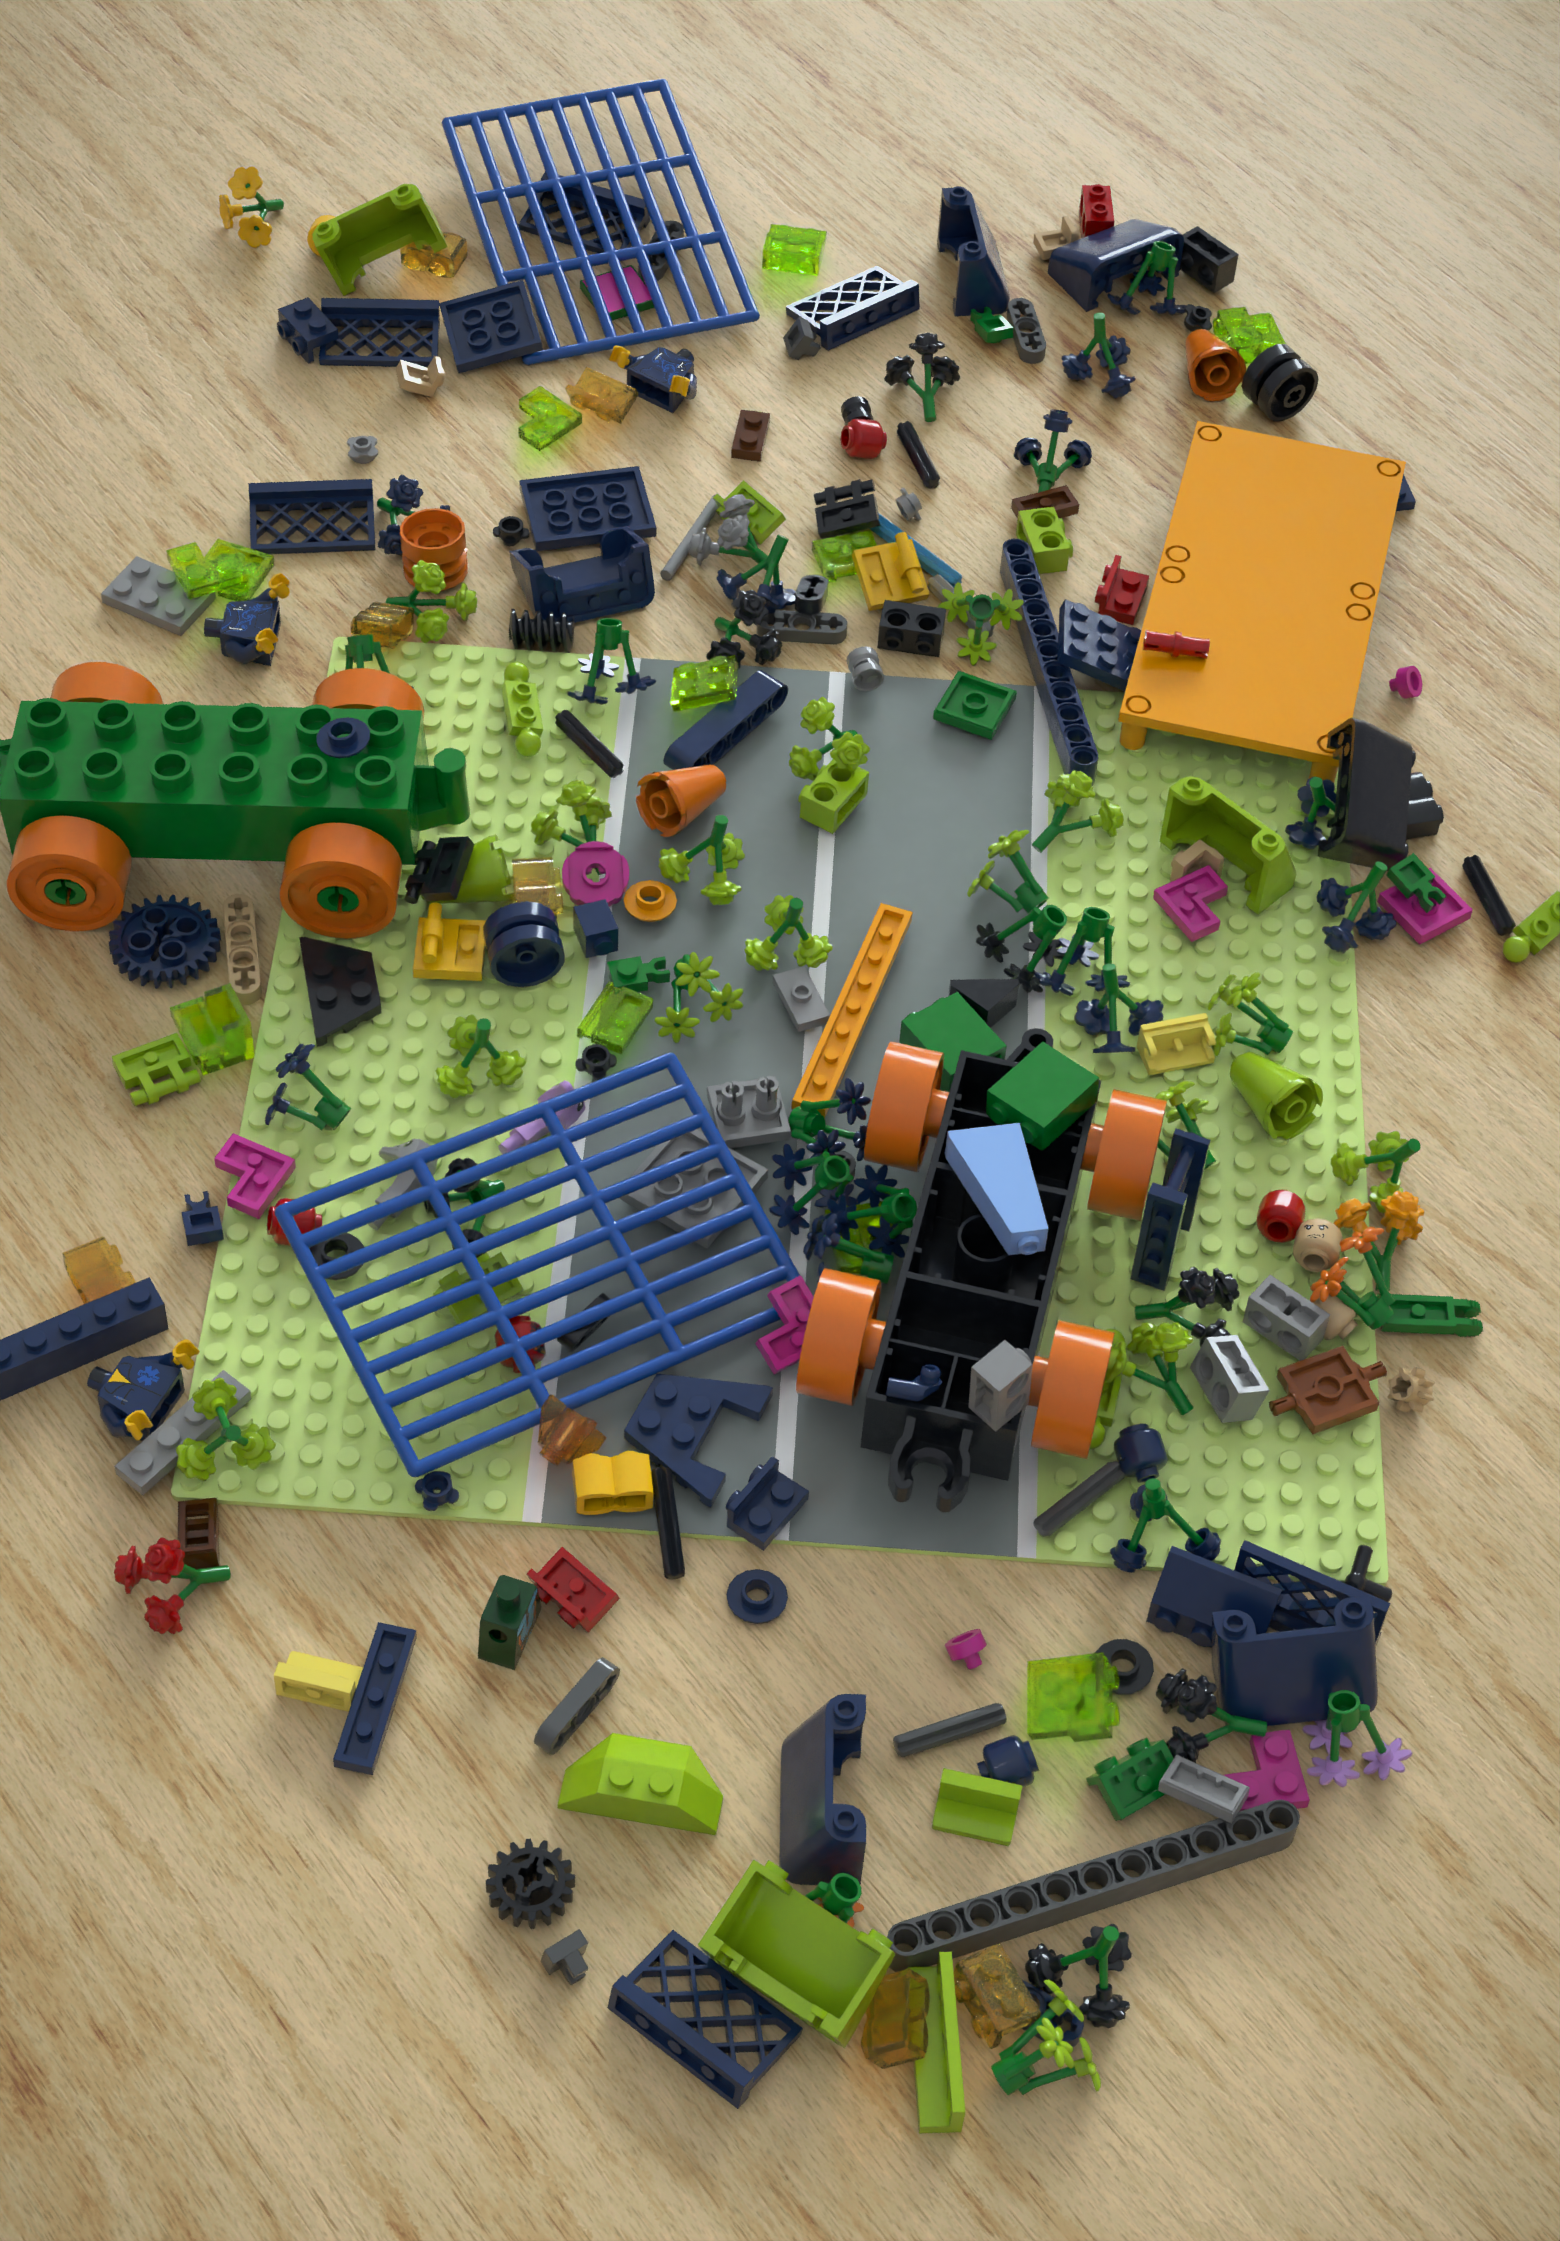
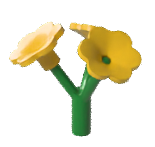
(252, 229)

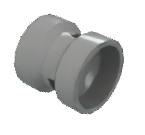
(865, 669)

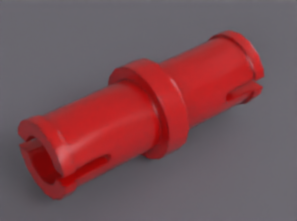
(1176, 644)

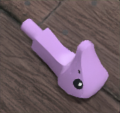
(536, 1129)

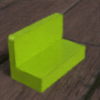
(976, 1807)

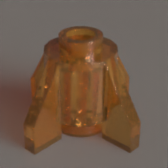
(566, 1434)

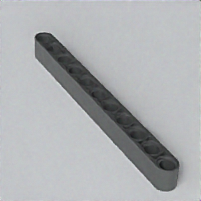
(1104, 1870)

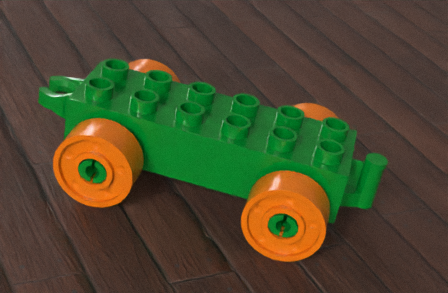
(123, 777)

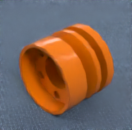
(435, 538)

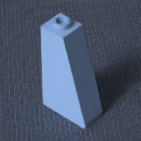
(1001, 1182)

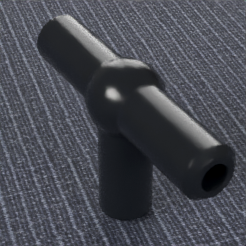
(1358, 1573)

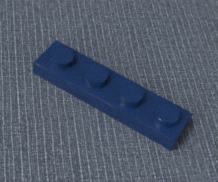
(375, 1699)

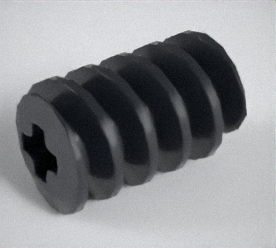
(541, 631)

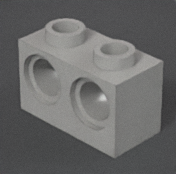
(1286, 1318)
(1229, 1378)
(1000, 1385)

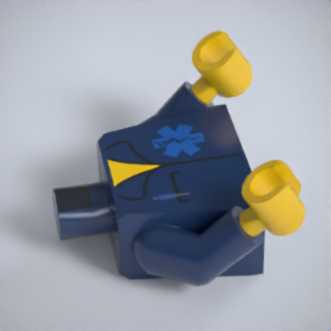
(141, 1390)

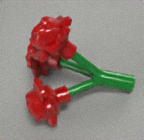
(163, 1563)

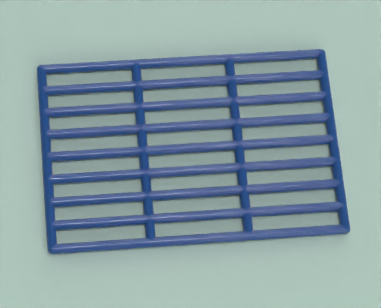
(610, 255)
(483, 1284)

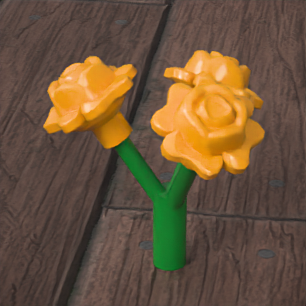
(1399, 1219)

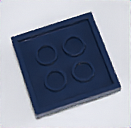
(491, 326)
(1096, 644)

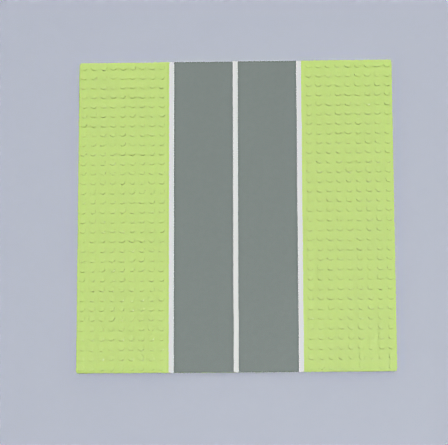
(909, 844)

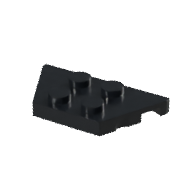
(339, 986)

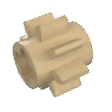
(1411, 1389)

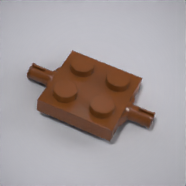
(1328, 1389)

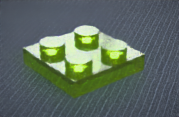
(704, 683)

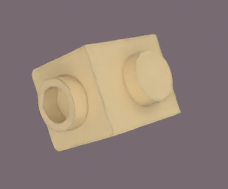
(1048, 241)
(420, 378)
(1195, 858)

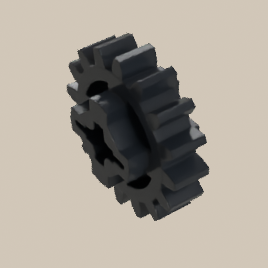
(517, 1872)

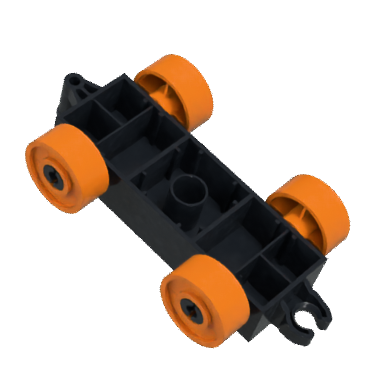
(960, 1285)

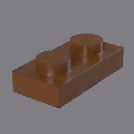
(750, 435)
(1059, 498)

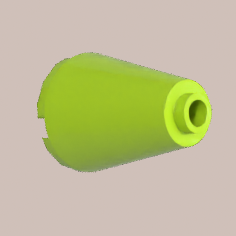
(484, 876)
(1276, 1094)

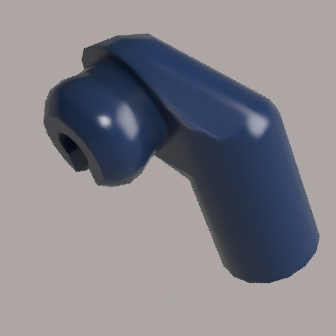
(917, 1389)

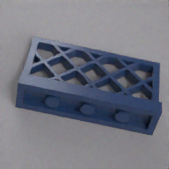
(576, 199)
(380, 315)
(859, 316)
(311, 498)
(1294, 1608)
(676, 2034)

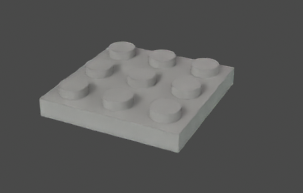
(691, 1179)

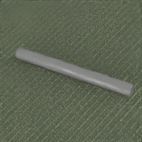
(683, 549)

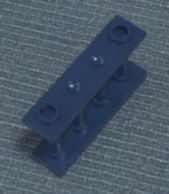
(1170, 1209)

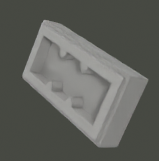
(801, 999)
(1204, 1789)

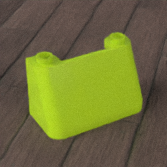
(375, 231)
(1203, 813)
(798, 1952)

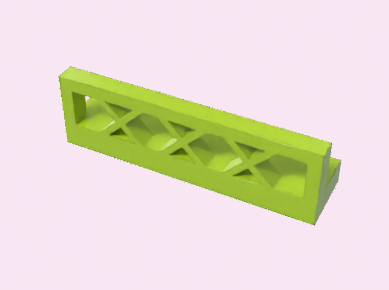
(940, 2071)

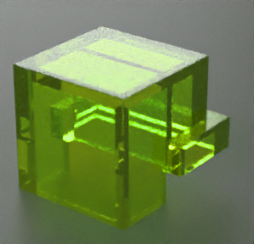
(215, 1029)

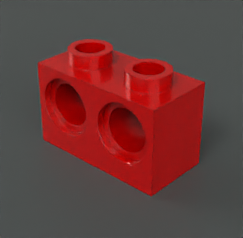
(1095, 209)

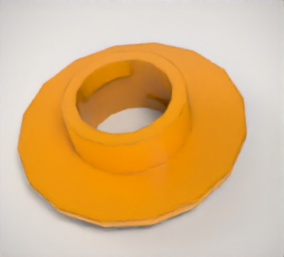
(647, 910)

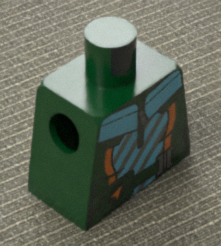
(513, 1611)

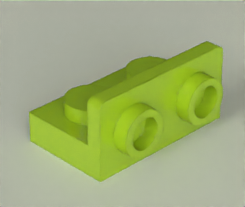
(474, 1306)

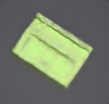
(615, 1017)

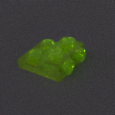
(794, 249)
(1247, 332)
(1072, 1697)

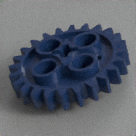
(164, 941)

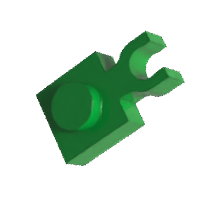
(991, 328)
(1415, 879)
(635, 974)

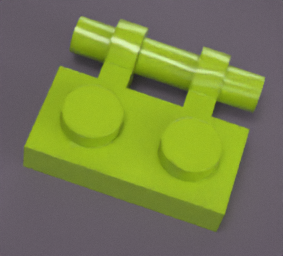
(153, 1061)

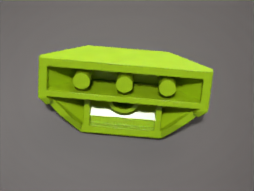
(643, 1784)

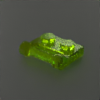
(835, 553)

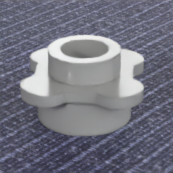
(362, 449)
(908, 505)

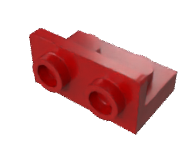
(1121, 593)

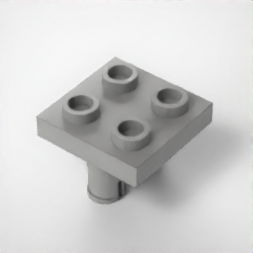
(749, 1112)

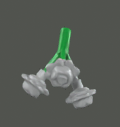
(732, 533)

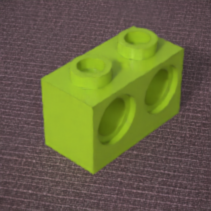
(1046, 538)
(833, 796)

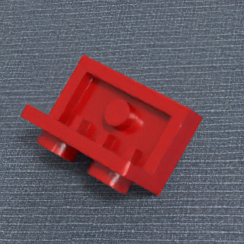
(574, 1590)

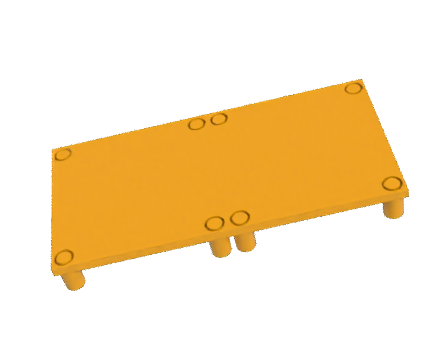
(1282, 570)

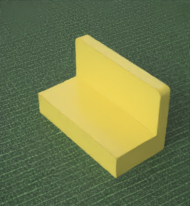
(317, 1680)

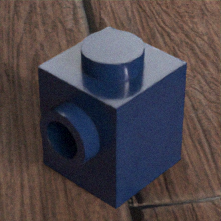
(595, 928)

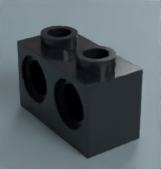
(1208, 260)
(911, 628)

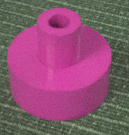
(1407, 682)
(967, 1647)

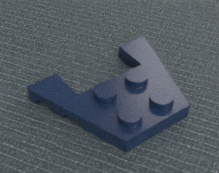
(678, 1417)

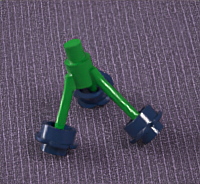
(1029, 451)
(1152, 1503)

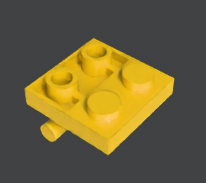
(890, 573)
(449, 947)

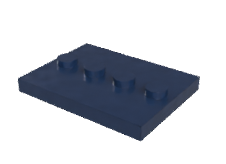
(584, 506)

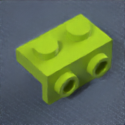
(763, 516)

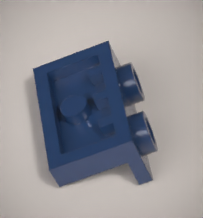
(764, 1504)

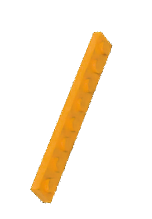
(853, 1006)

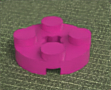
(608, 861)

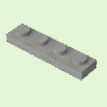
(158, 1453)

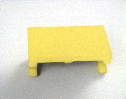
(1176, 1044)

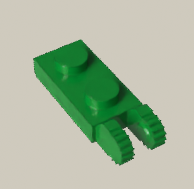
(1434, 1315)

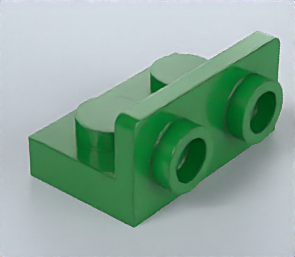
(1134, 1779)

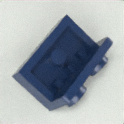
(305, 327)

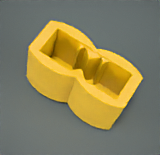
(612, 1483)

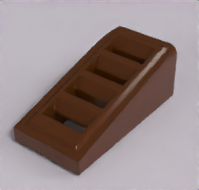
(199, 1555)

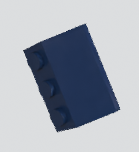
(1196, 1587)

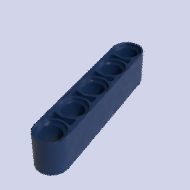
(727, 723)

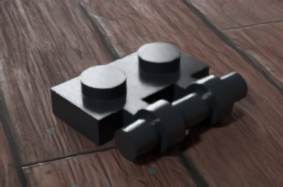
(848, 515)
(439, 869)

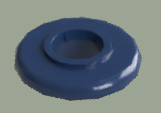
(347, 746)
(752, 1610)

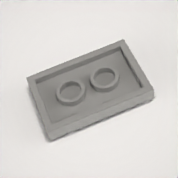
(155, 596)

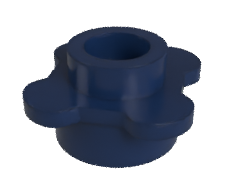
(436, 1481)

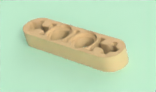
(242, 948)

